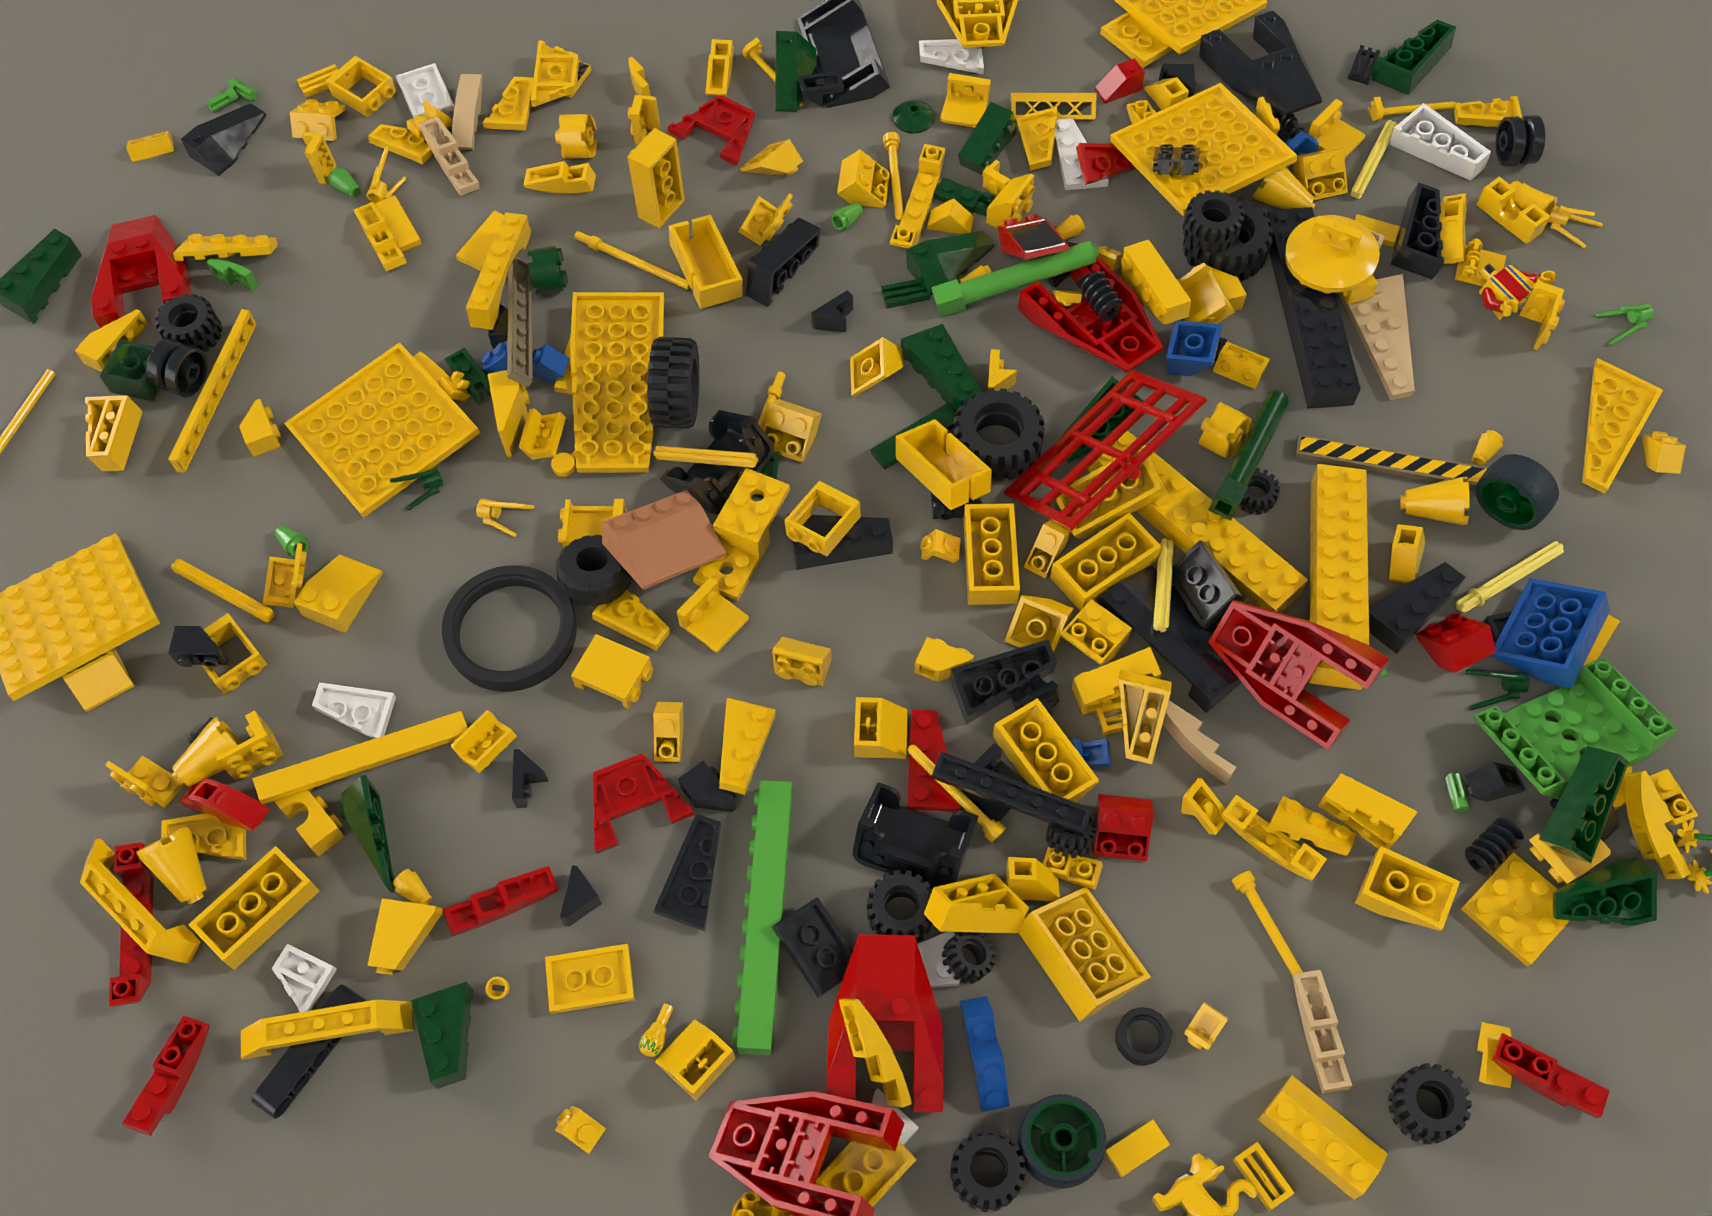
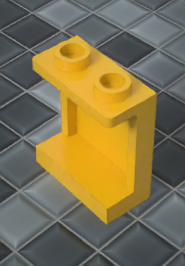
(1207, 297)
(586, 520)
(613, 670)

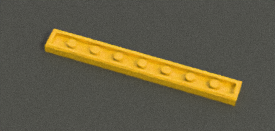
(212, 392)
(359, 757)

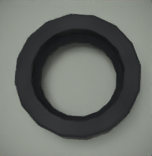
(1159, 1022)

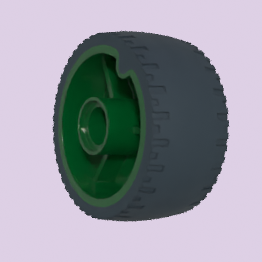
(1517, 492)
(1048, 1160)

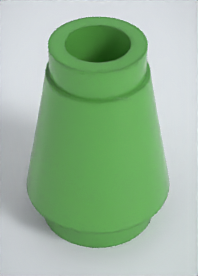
(344, 182)
(846, 216)
(289, 538)

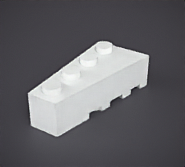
(1440, 143)

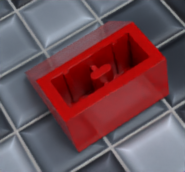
(1457, 642)
(1123, 827)

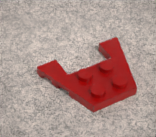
(723, 119)
(628, 788)

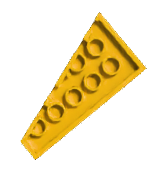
(1616, 416)

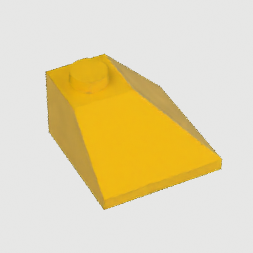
(774, 160)
(874, 365)
(1037, 621)

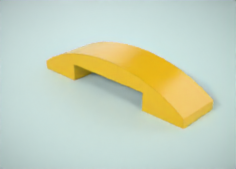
(1277, 847)

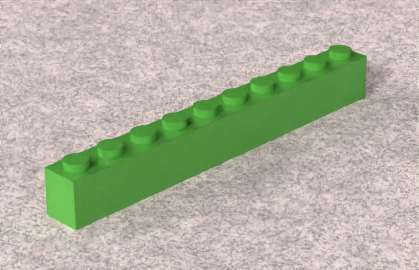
(766, 908)

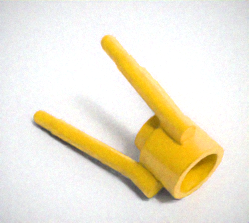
(378, 189)
(1562, 214)
(491, 509)

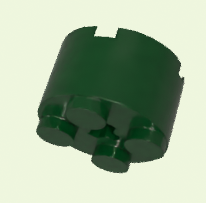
(547, 270)

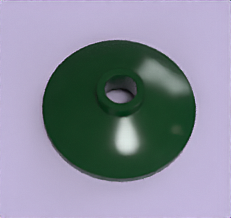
(913, 116)

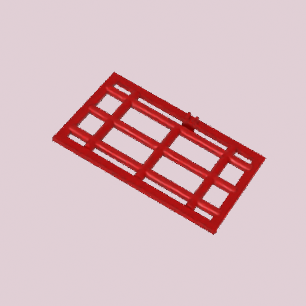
(1128, 470)

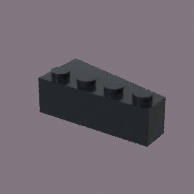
(1418, 239)
(780, 260)
(865, 539)
(1405, 611)
(993, 680)

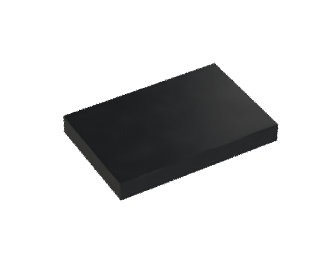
(1203, 584)
(815, 946)

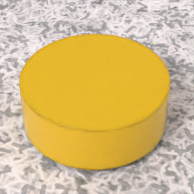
(563, 464)

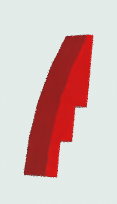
(500, 901)

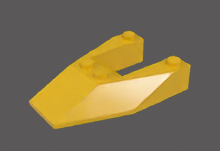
(979, 21)

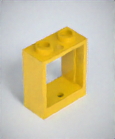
(358, 69)
(831, 499)
(222, 631)

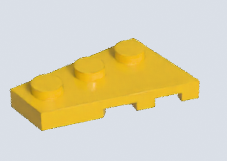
(1486, 114)
(401, 142)

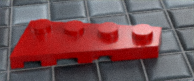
(924, 791)

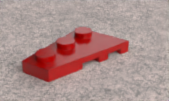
(1101, 161)

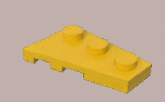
(513, 108)
(1038, 136)
(633, 620)
(1304, 823)
(210, 835)

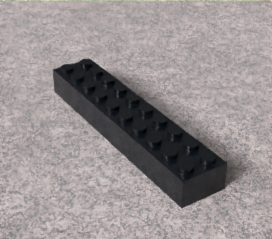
(1313, 324)

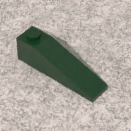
(792, 59)
(365, 816)

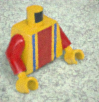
(1509, 288)

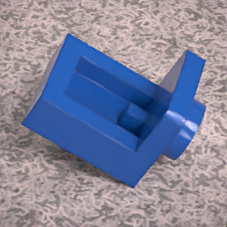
(1302, 143)
(1095, 753)

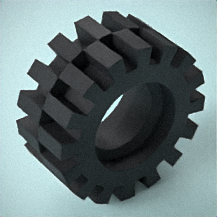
(1264, 502)
(1071, 843)
(957, 962)

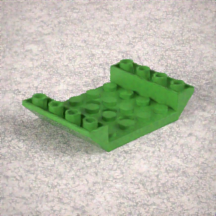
(1598, 712)

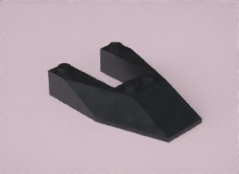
(1278, 77)

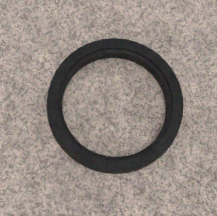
(487, 582)

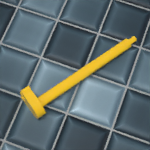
(752, 51)
(1377, 111)

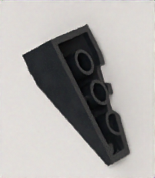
(221, 139)

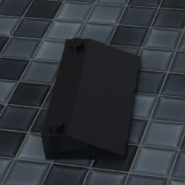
(845, 45)
(1182, 643)

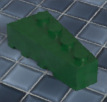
(1413, 60)
(37, 275)
(940, 364)
(1585, 804)

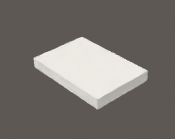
(426, 85)

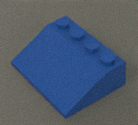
(1552, 631)

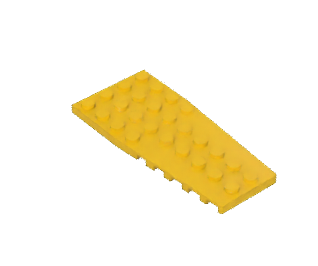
(610, 378)

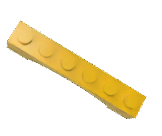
(487, 292)

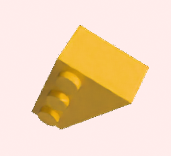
(111, 430)
(1101, 685)
(1143, 713)
(1367, 811)

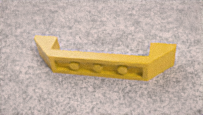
(920, 199)
(173, 944)
(325, 1024)

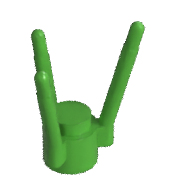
(1636, 314)

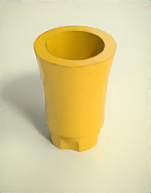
(1527, 195)

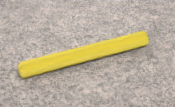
(1373, 160)
(1163, 586)

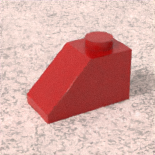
(1121, 81)

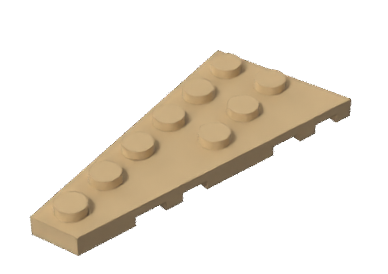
(1385, 335)

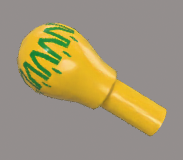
(653, 1039)

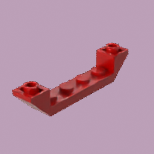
(135, 963)

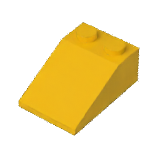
(509, 407)
(337, 592)
(1406, 890)

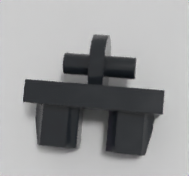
(1040, 689)

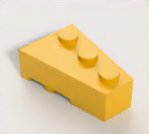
(976, 906)

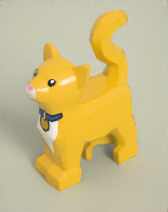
(1193, 1197)

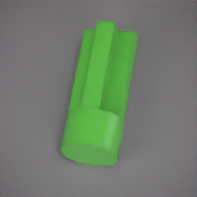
(243, 89)
(222, 100)
(1457, 792)

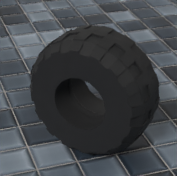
(589, 586)

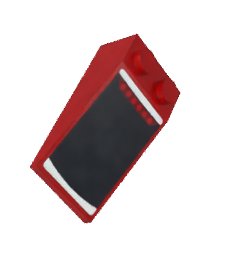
(1030, 237)

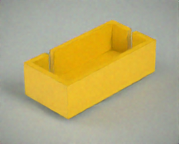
(705, 261)
(943, 464)

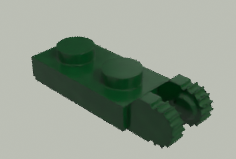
(969, 198)
(463, 362)

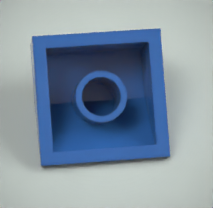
(1192, 347)

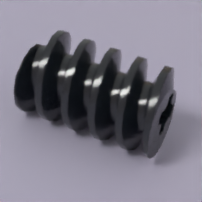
(1100, 295)
(1493, 846)

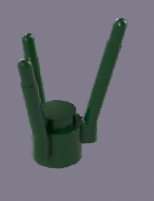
(429, 479)
(1512, 682)

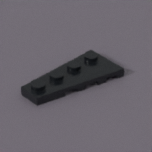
(690, 881)

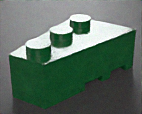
(988, 138)
(443, 1032)

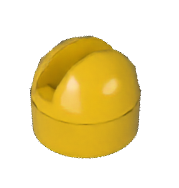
(497, 994)

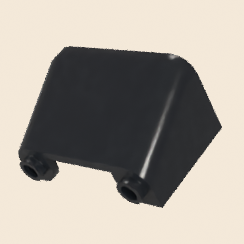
(714, 483)
(908, 840)

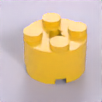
(576, 136)
(1224, 430)

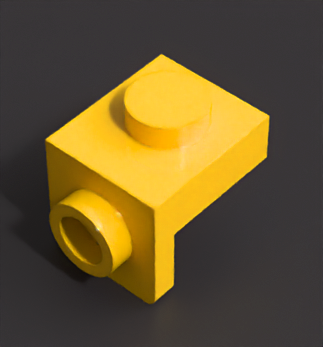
(993, 179)
(941, 545)
(1205, 1027)
(579, 1128)

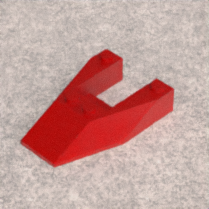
(135, 259)
(1120, 342)
(1279, 656)
(895, 990)
(781, 1142)

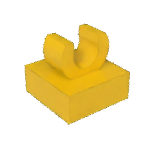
(454, 387)

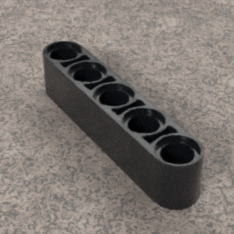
(299, 1064)

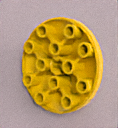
(1332, 253)

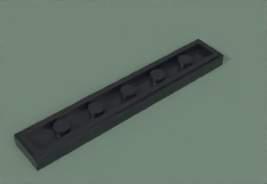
(1012, 793)

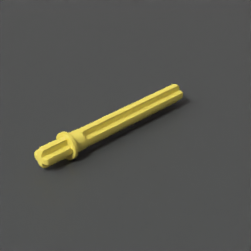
(1478, 596)

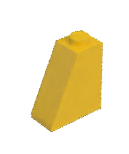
(399, 933)

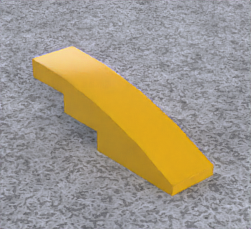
(380, 236)
(869, 1043)

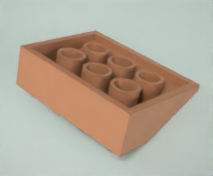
(662, 539)

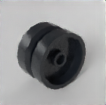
(1520, 140)
(176, 367)

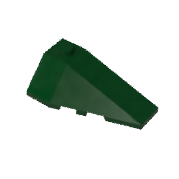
(946, 257)
(1108, 427)
(1616, 893)

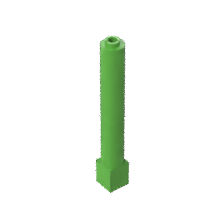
(953, 296)

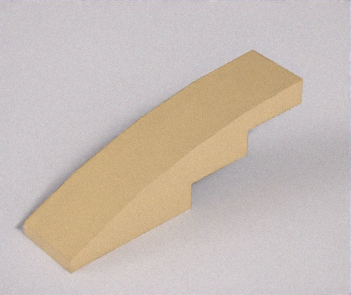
(467, 110)
(448, 156)
(1202, 749)
(1321, 1031)

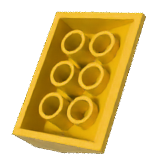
(1082, 953)

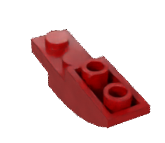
(225, 803)
(170, 1076)
(1548, 1078)

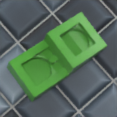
(231, 272)

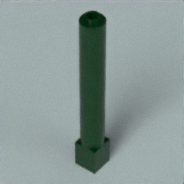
(1249, 455)

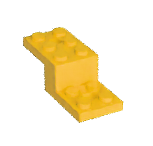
(744, 532)

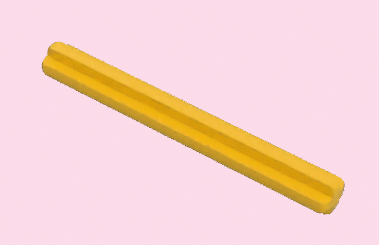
(706, 456)
(223, 590)

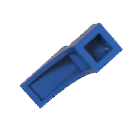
(546, 362)
(985, 1053)

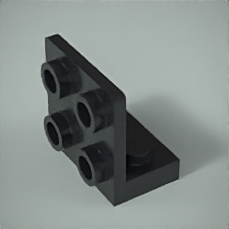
(992, 760)

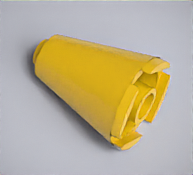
(1283, 191)
(1439, 501)
(200, 757)
(176, 865)

